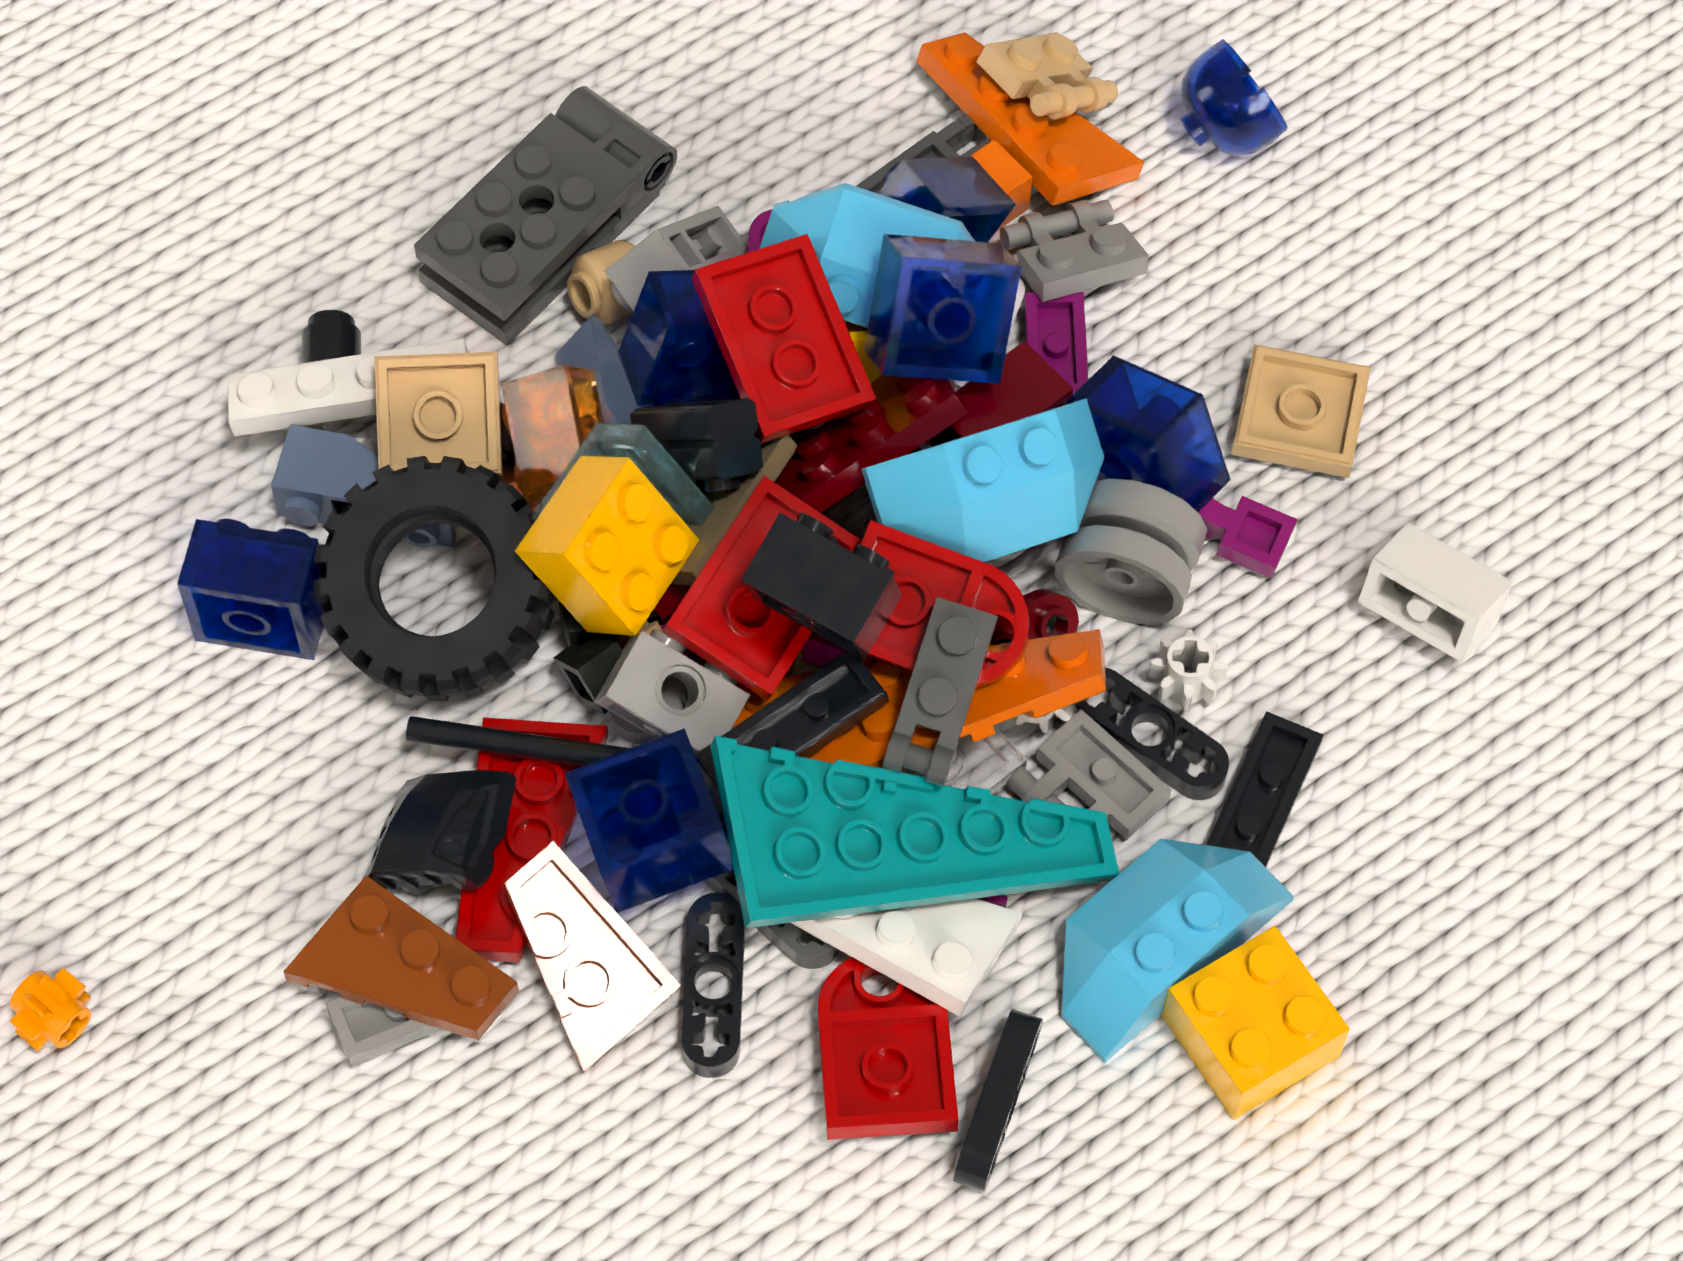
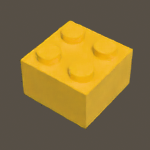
(607, 545)
(1254, 1022)

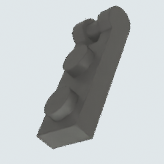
(941, 689)

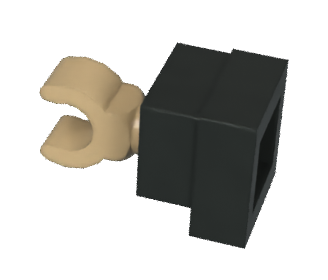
(592, 662)

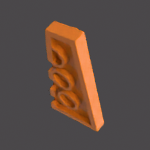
(1062, 154)

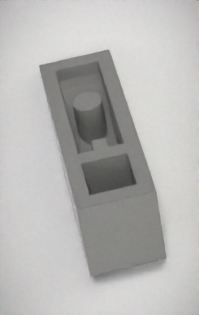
(678, 246)

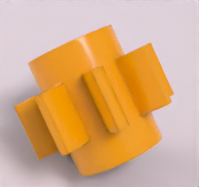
(50, 1009)

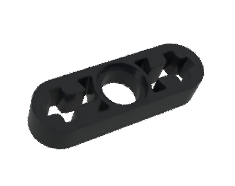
(1195, 744)
(728, 1027)
(998, 1100)

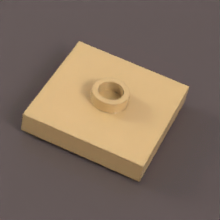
(439, 409)
(1301, 411)

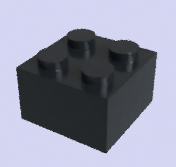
(822, 584)

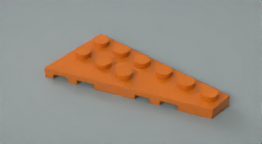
(1046, 678)

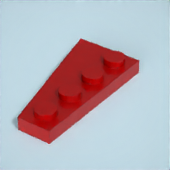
(538, 815)

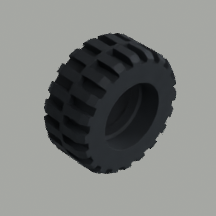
(367, 534)

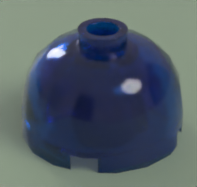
(1228, 104)

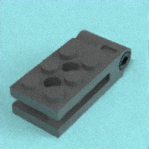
(541, 207)

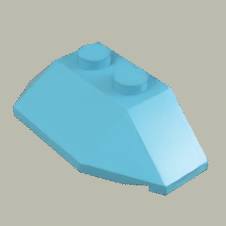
(847, 237)
(994, 486)
(1155, 928)

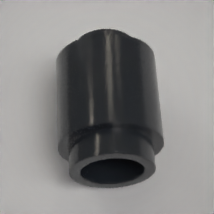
(330, 336)

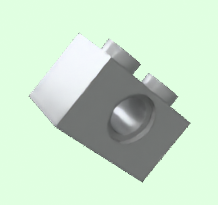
(636, 696)

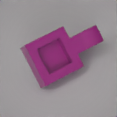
(1250, 534)

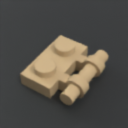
(1047, 73)

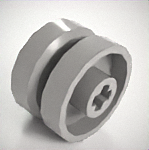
(1132, 553)

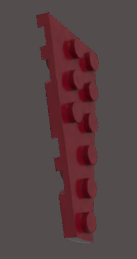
(832, 456)

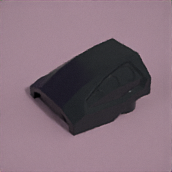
(443, 831)

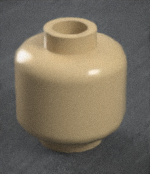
(591, 287)

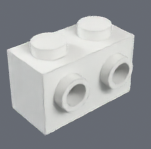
(1435, 592)

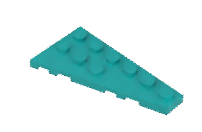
(868, 839)

